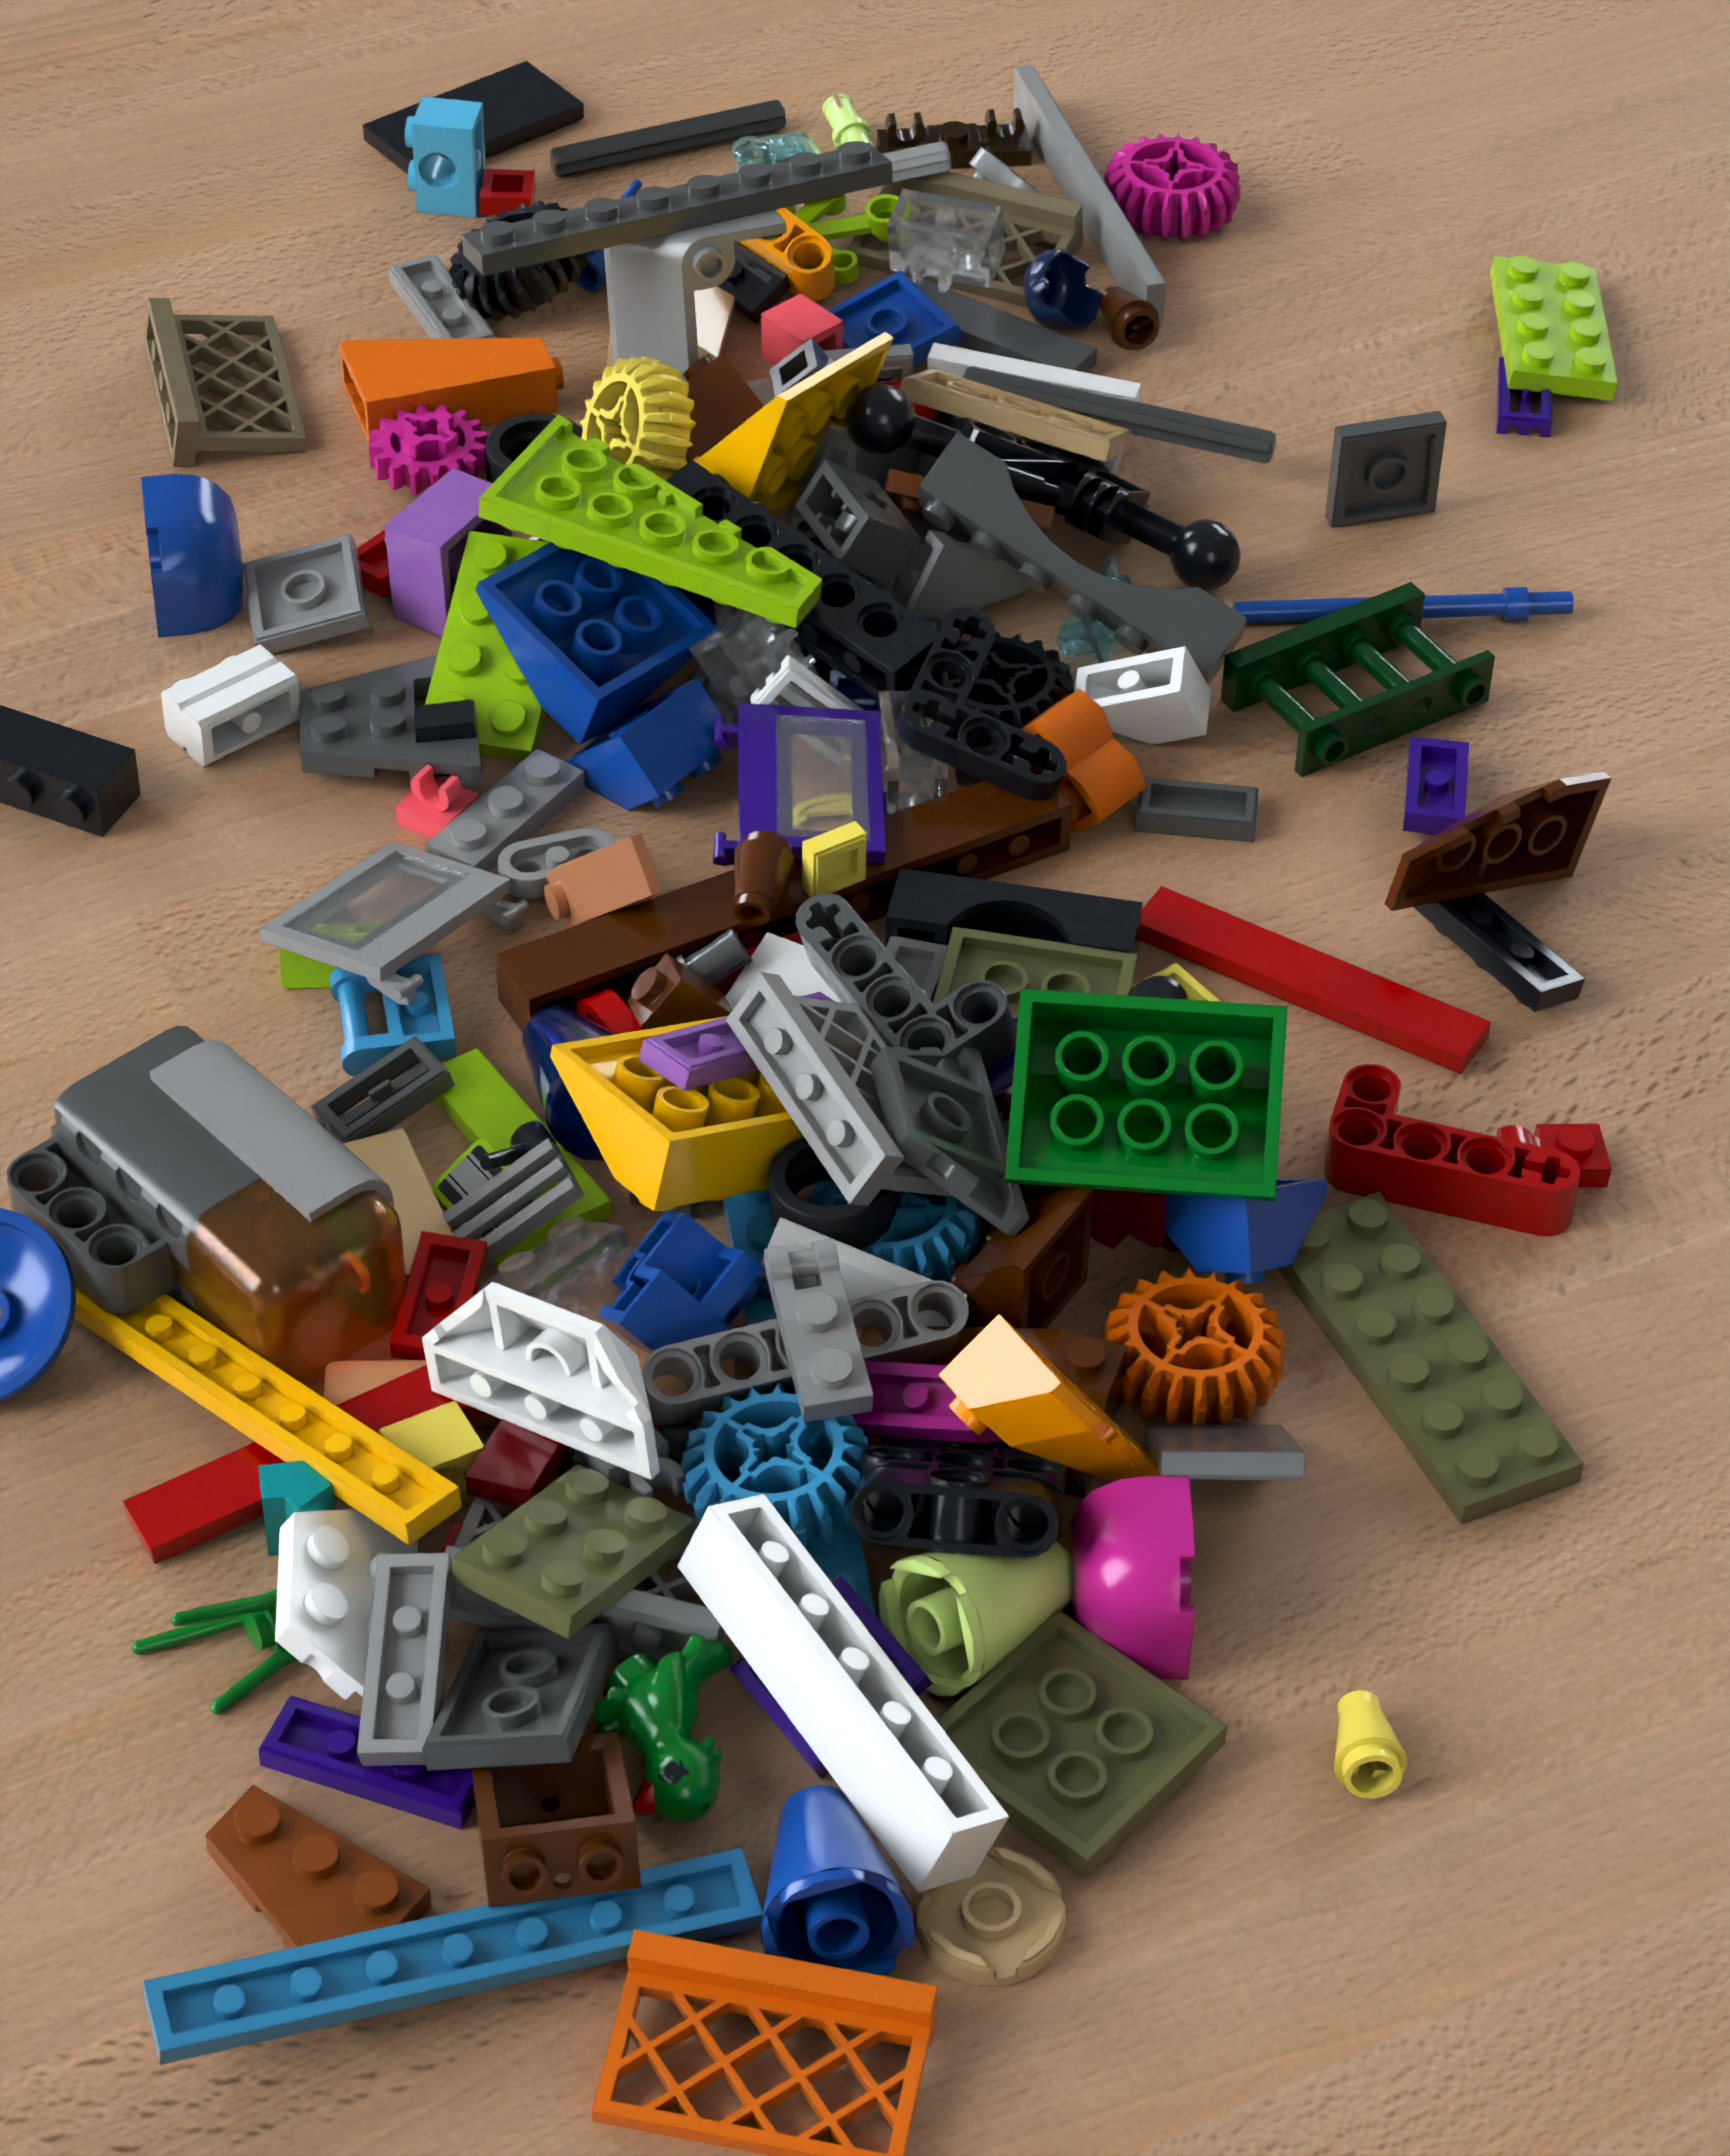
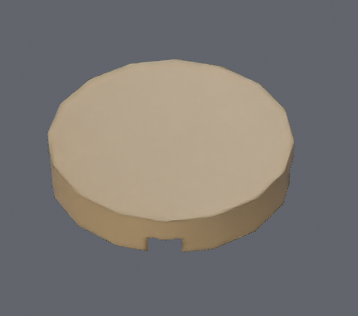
(994, 1924)

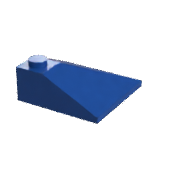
(590, 634)

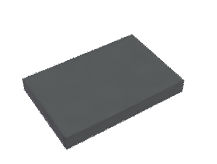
(1224, 1451)
(521, 1698)

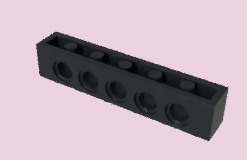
(853, 623)

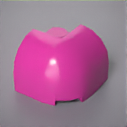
(1136, 1570)

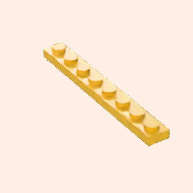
(279, 1413)

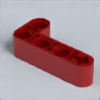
(1443, 1165)

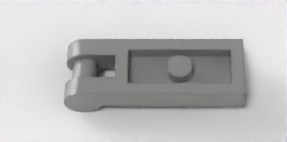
(818, 1332)

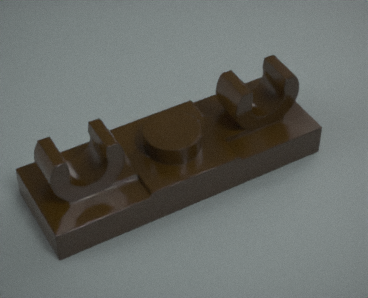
(1005, 141)

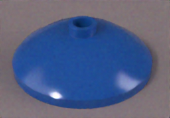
(34, 1302)

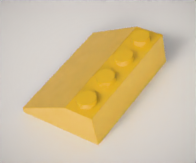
(776, 444)
(670, 1141)

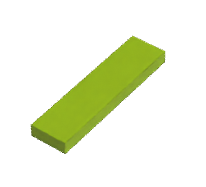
(490, 1108)

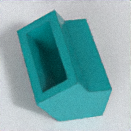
(290, 1489)

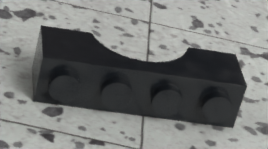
(931, 904)

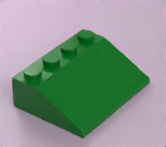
(1146, 1095)

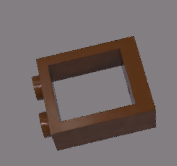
(593, 1850)

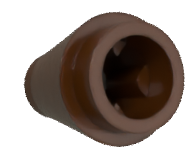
(1129, 319)
(760, 874)

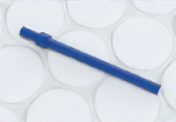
(1511, 604)

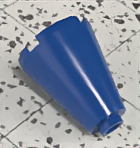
(832, 1889)

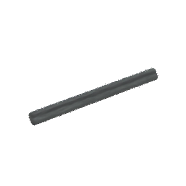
(1139, 417)

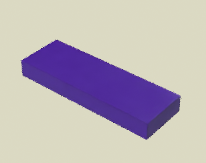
(322, 1749)

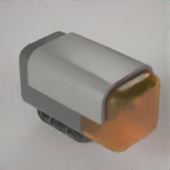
(222, 1193)

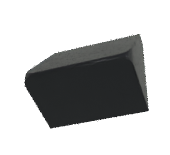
(446, 722)

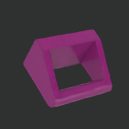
(914, 1404)

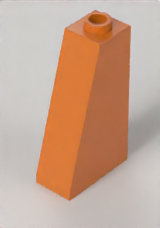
(477, 375)

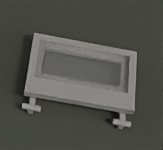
(390, 914)

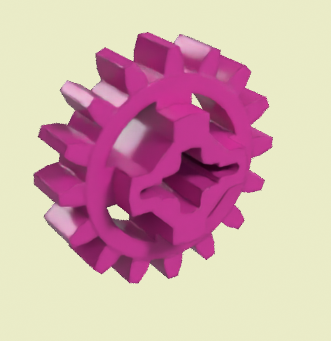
(425, 447)

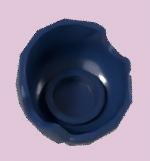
(1059, 291)

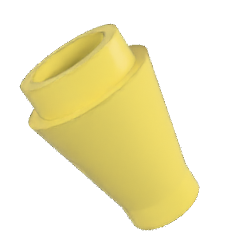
(1367, 1750)

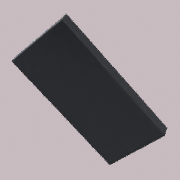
(516, 108)

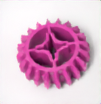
(1174, 186)

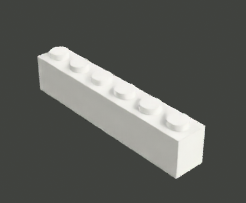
(842, 1693)

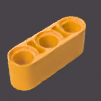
(797, 250)

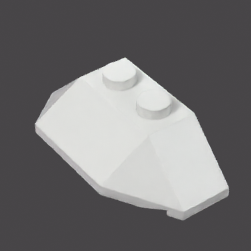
(545, 1375)

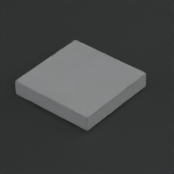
(306, 594)

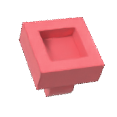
(433, 803)

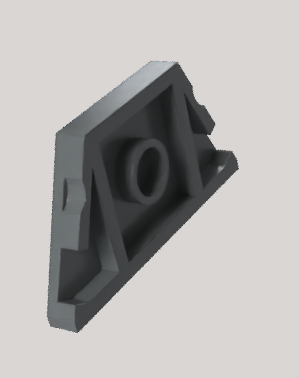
(950, 1128)

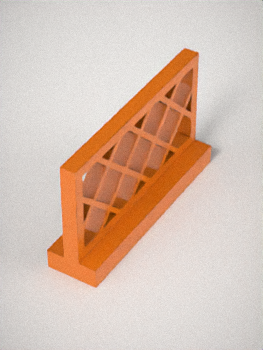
(775, 1990)

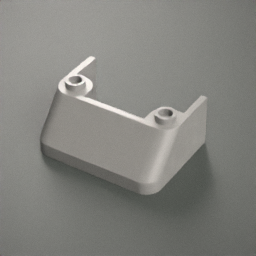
(655, 285)

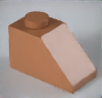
(602, 882)

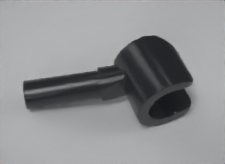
(522, 1141)

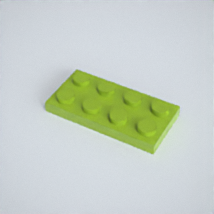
(1552, 327)
(477, 662)

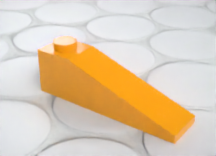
(1036, 1408)

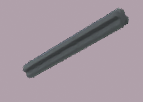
(667, 138)

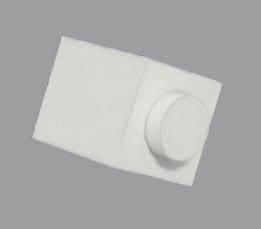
(1150, 695)

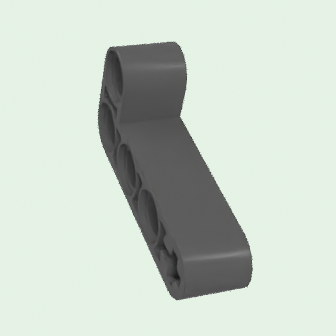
(891, 991)

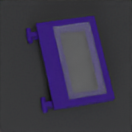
(804, 774)

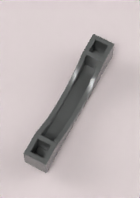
(976, 496)

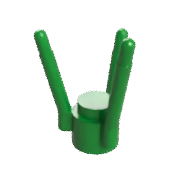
(254, 1613)

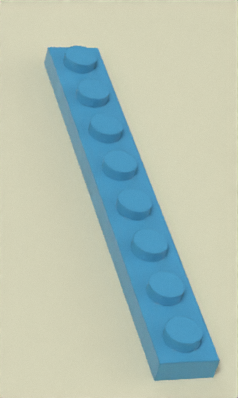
(441, 1958)

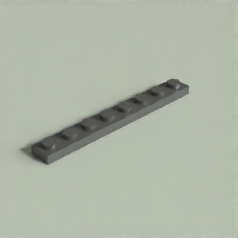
(663, 210)

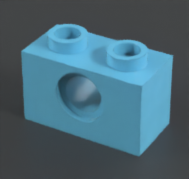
(457, 133)

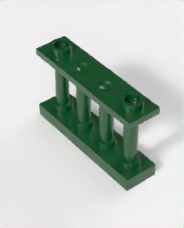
(1348, 638)

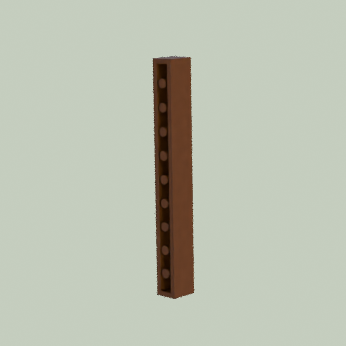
(961, 834)

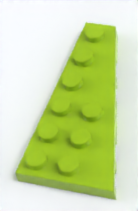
(641, 523)

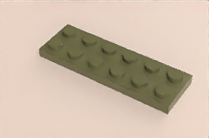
(1427, 1362)

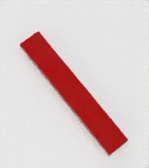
(1313, 980)
(228, 1488)

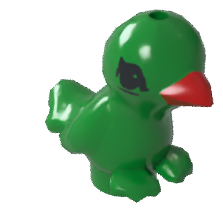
(657, 1715)

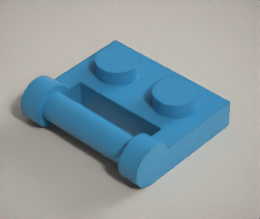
(425, 1018)

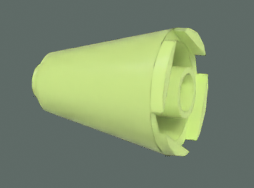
(971, 1609)

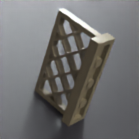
(1027, 220)
(182, 384)

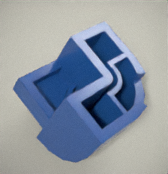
(192, 553)
(680, 1285)

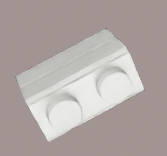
(231, 705)

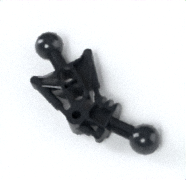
(1078, 487)

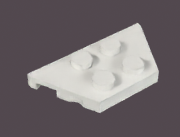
(329, 1590)

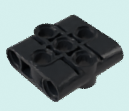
(958, 1497)

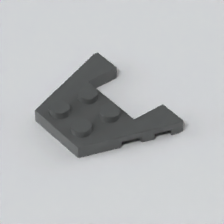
(370, 726)

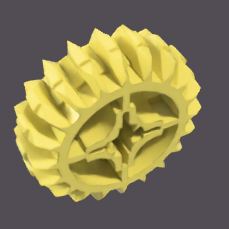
(642, 415)

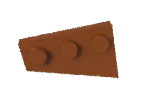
(307, 1875)

